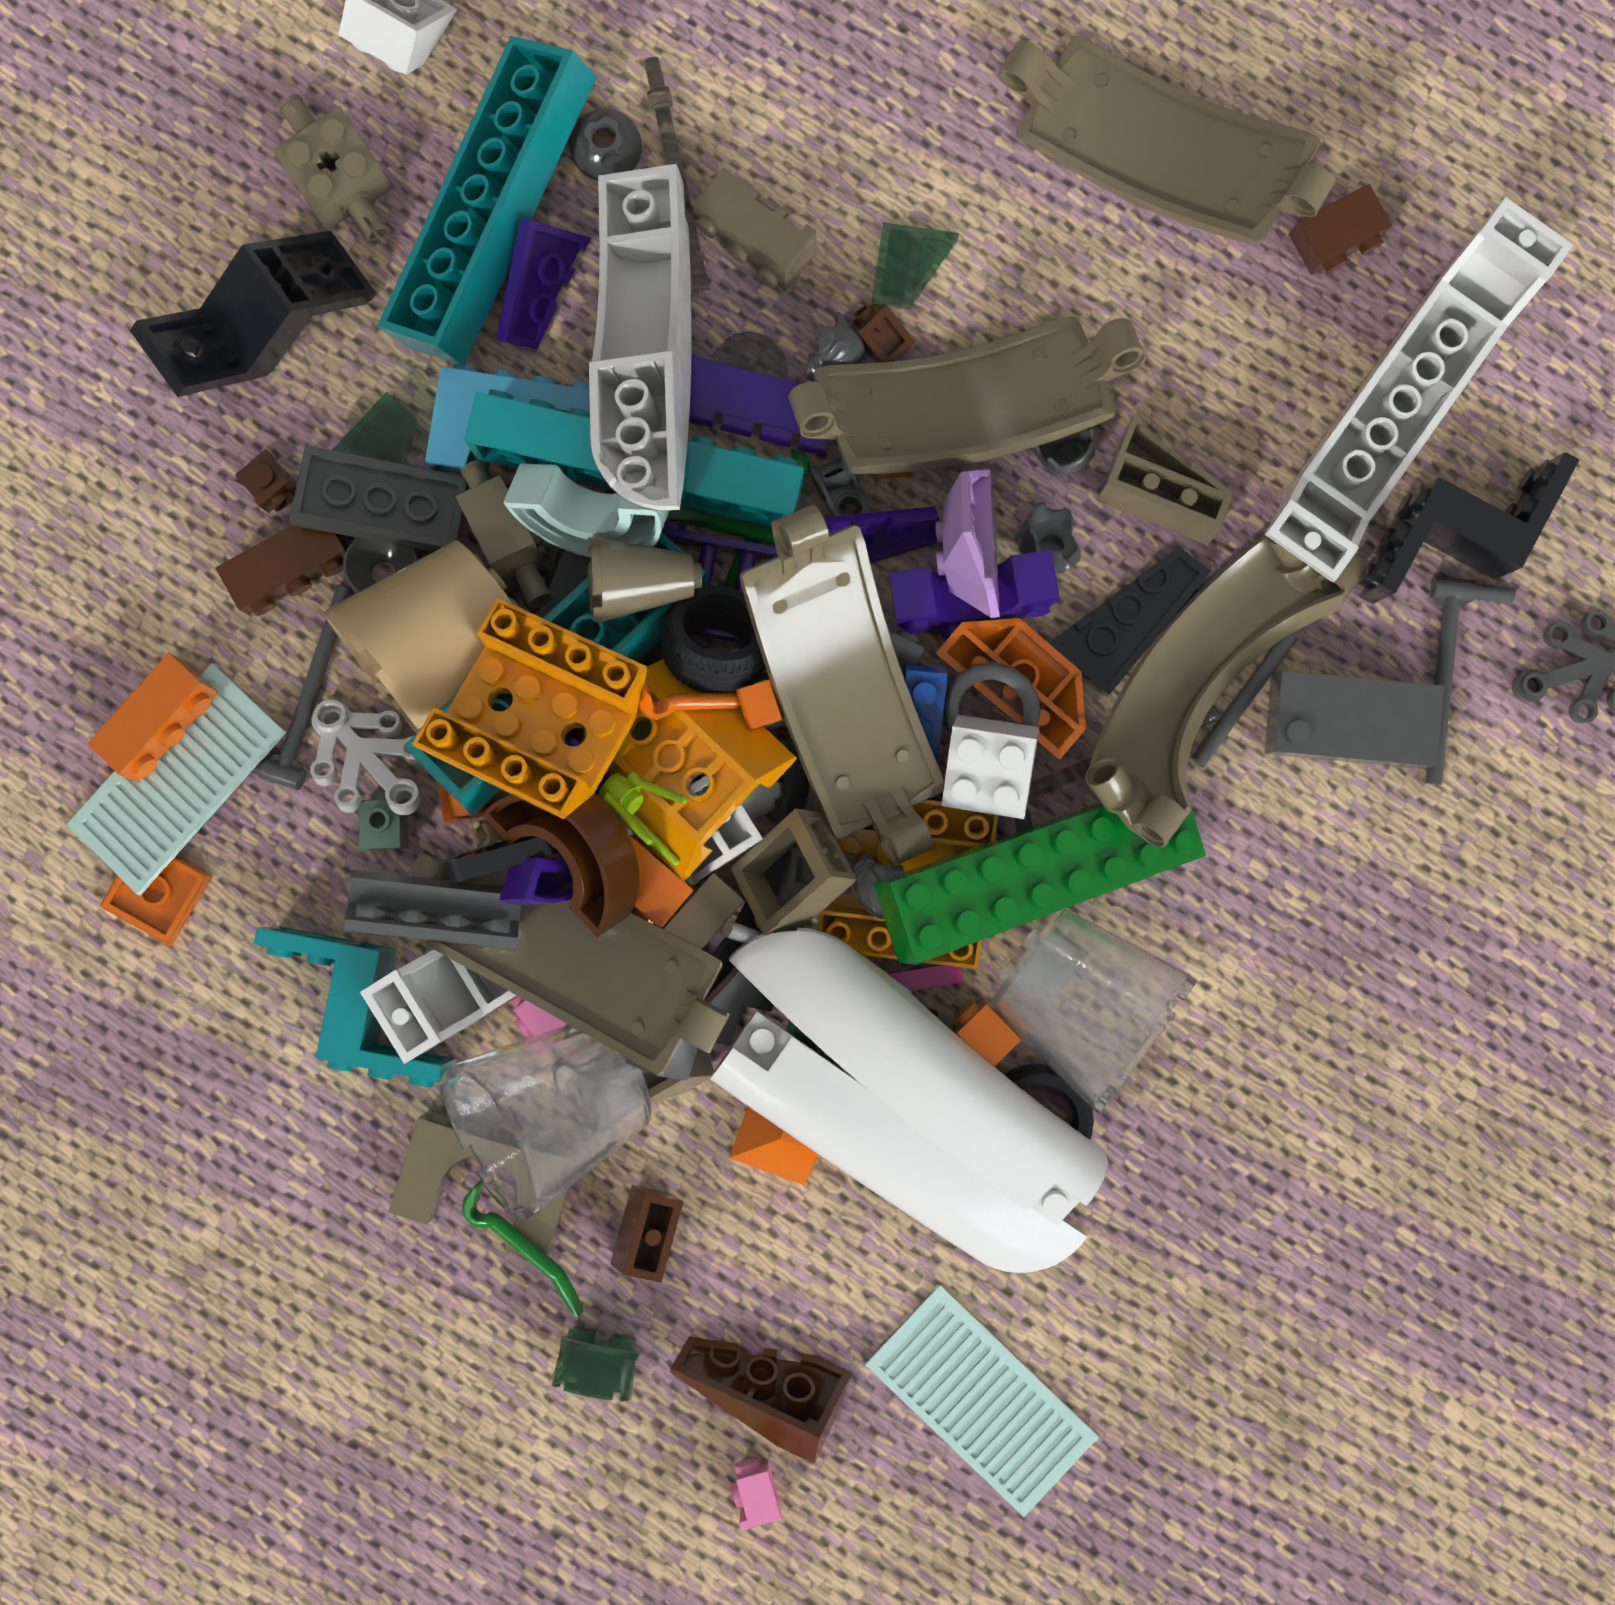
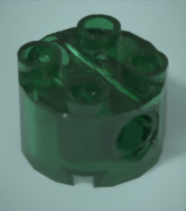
(596, 1365)

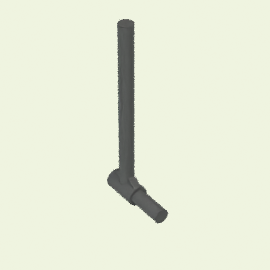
(1453, 594)
(284, 768)

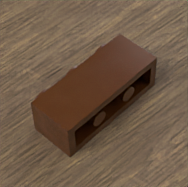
(281, 567)

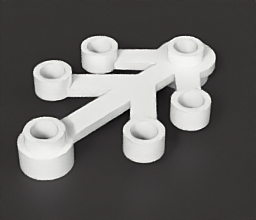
(362, 752)

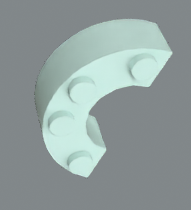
(569, 513)

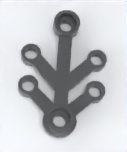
(1596, 664)

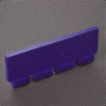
(746, 399)

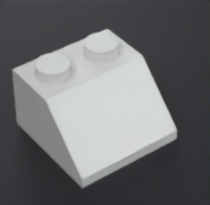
(396, 30)

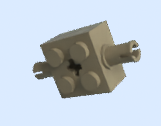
(319, 148)
(507, 544)

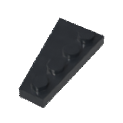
(1126, 624)

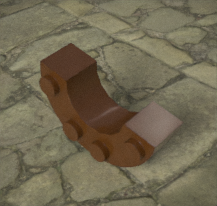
(592, 845)

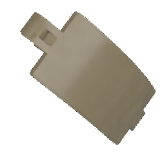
(1164, 143)
(969, 400)
(842, 683)
(624, 988)

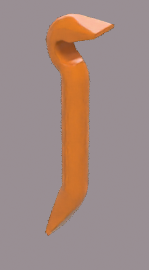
(686, 701)

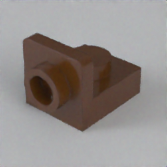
(881, 332)
(268, 482)

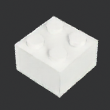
(990, 766)

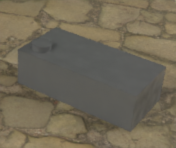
(1354, 719)

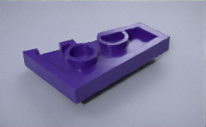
(537, 272)
(891, 531)

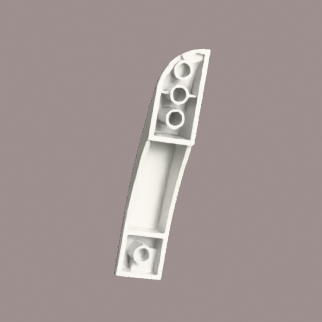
(924, 1070)
(883, 1152)

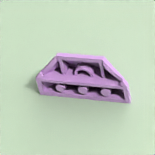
(970, 542)

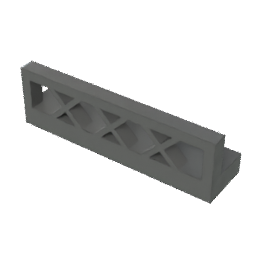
(434, 905)

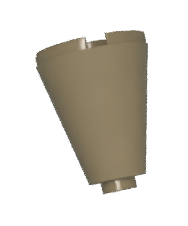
(636, 577)

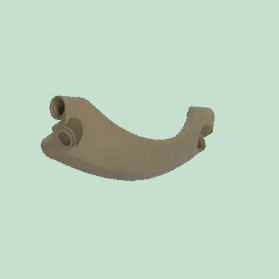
(1208, 643)

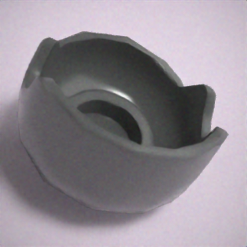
(1068, 453)

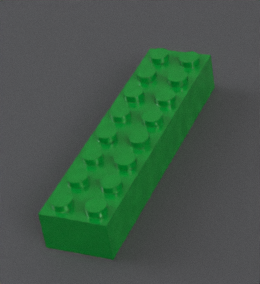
(1022, 880)

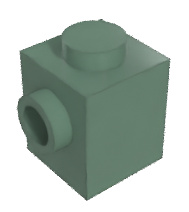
(380, 825)

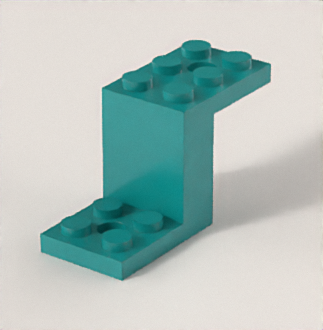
(348, 1025)

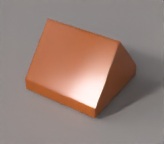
(759, 704)

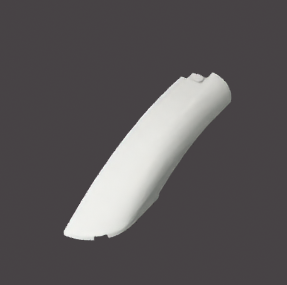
(642, 337)

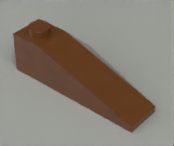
(775, 1397)

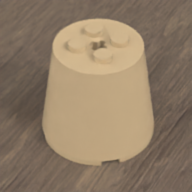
(421, 628)

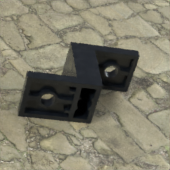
(253, 312)
(1468, 527)

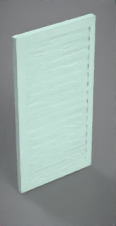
(149, 822)
(981, 1400)

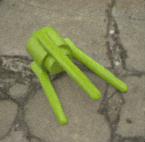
(625, 799)

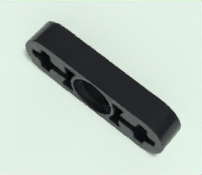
(495, 857)

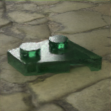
(908, 262)
(382, 432)

